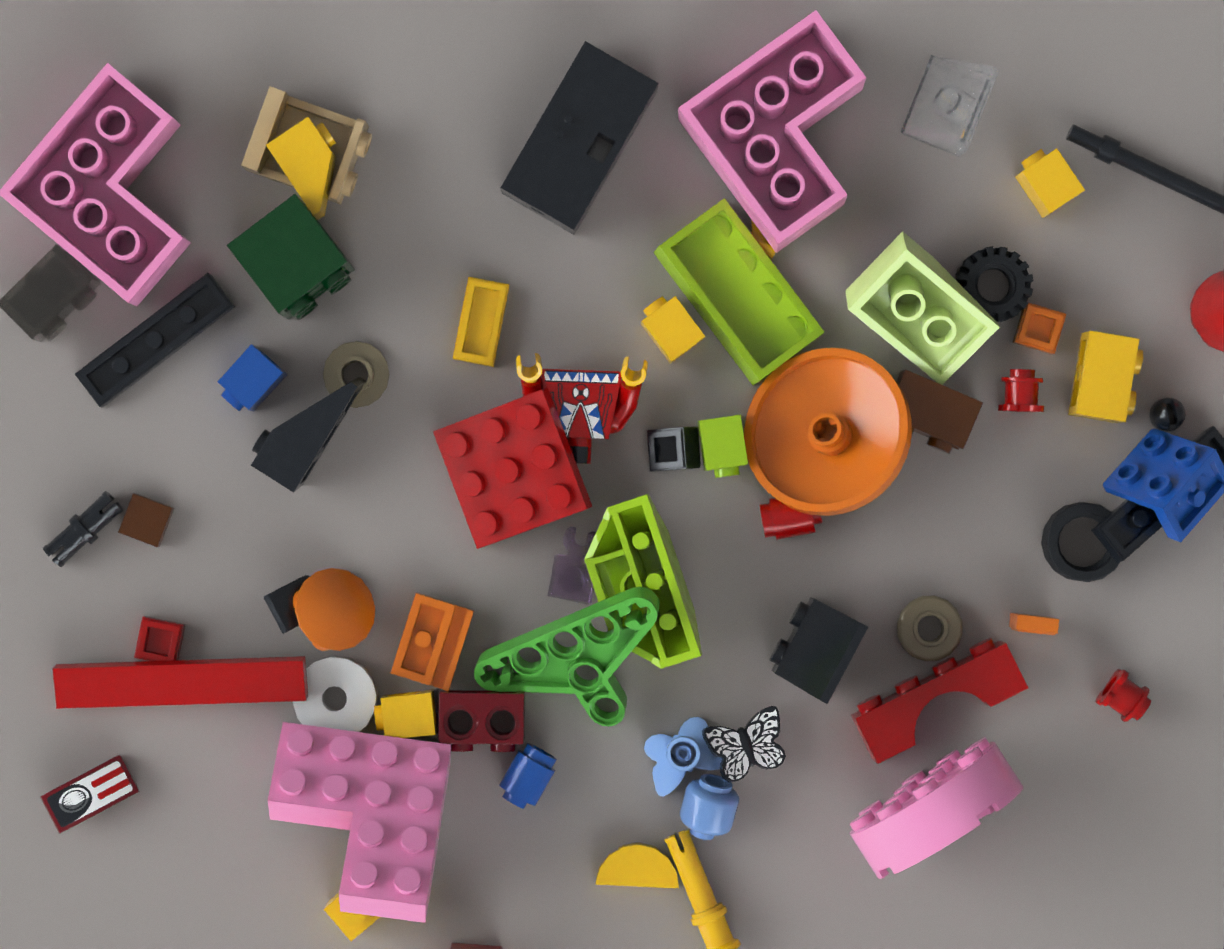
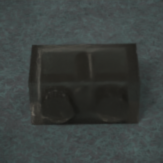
(49, 294)

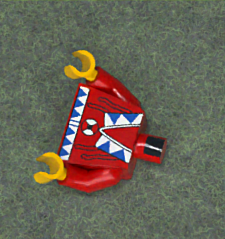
(586, 400)

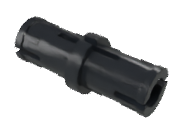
(83, 529)

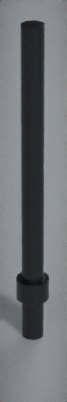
(1109, 149)

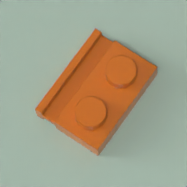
(432, 641)

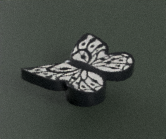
(747, 745)

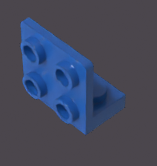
(1171, 478)

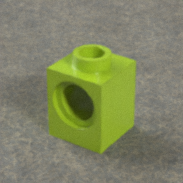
(722, 445)

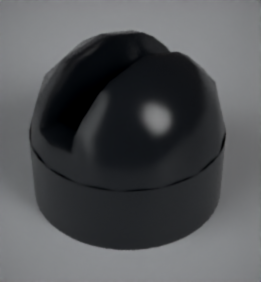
(1159, 414)

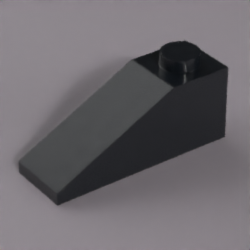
(296, 445)

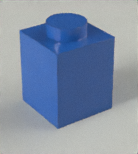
(251, 379)

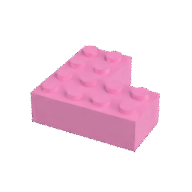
(755, 125)
(80, 183)
(382, 792)

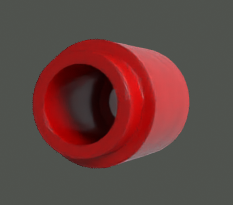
(786, 522)

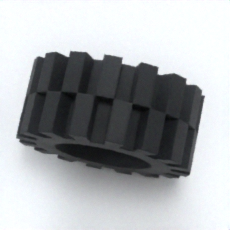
(1011, 267)

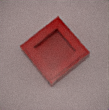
(159, 640)

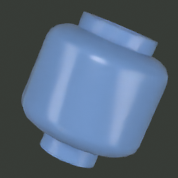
(709, 806)

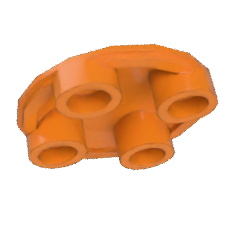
(334, 609)

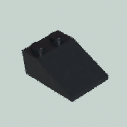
(817, 648)

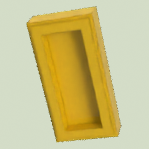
(481, 321)

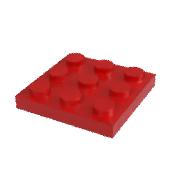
(512, 468)

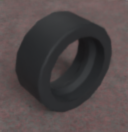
(1052, 550)

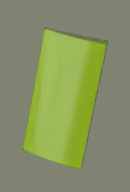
(738, 291)

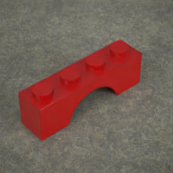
(890, 722)

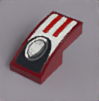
(89, 794)

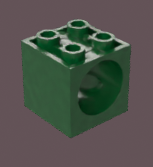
(292, 259)

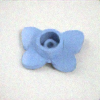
(679, 754)

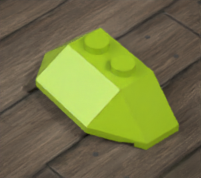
(637, 551)

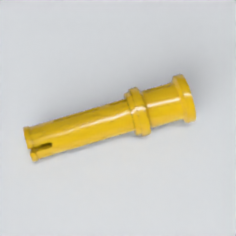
(707, 913)

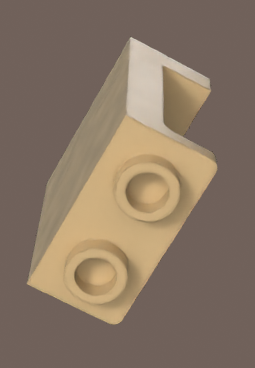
(283, 112)

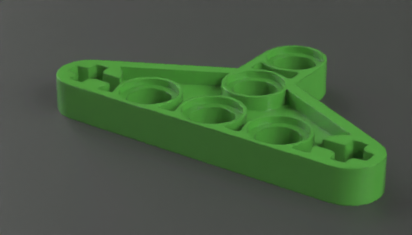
(558, 664)

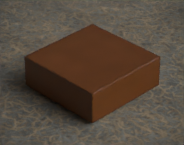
(146, 520)

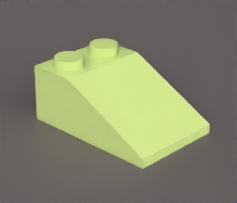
(920, 309)

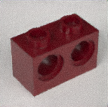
(481, 707)

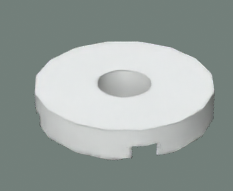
(351, 678)

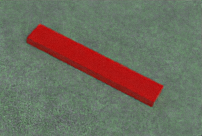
(180, 682)

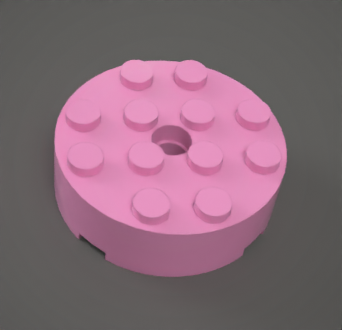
(935, 808)

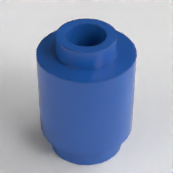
(528, 776)

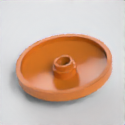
(828, 431)

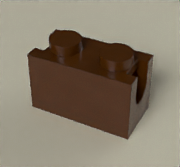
(939, 411)

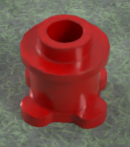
(1021, 391)
(1124, 696)

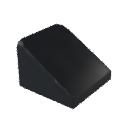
(673, 448)
(281, 604)

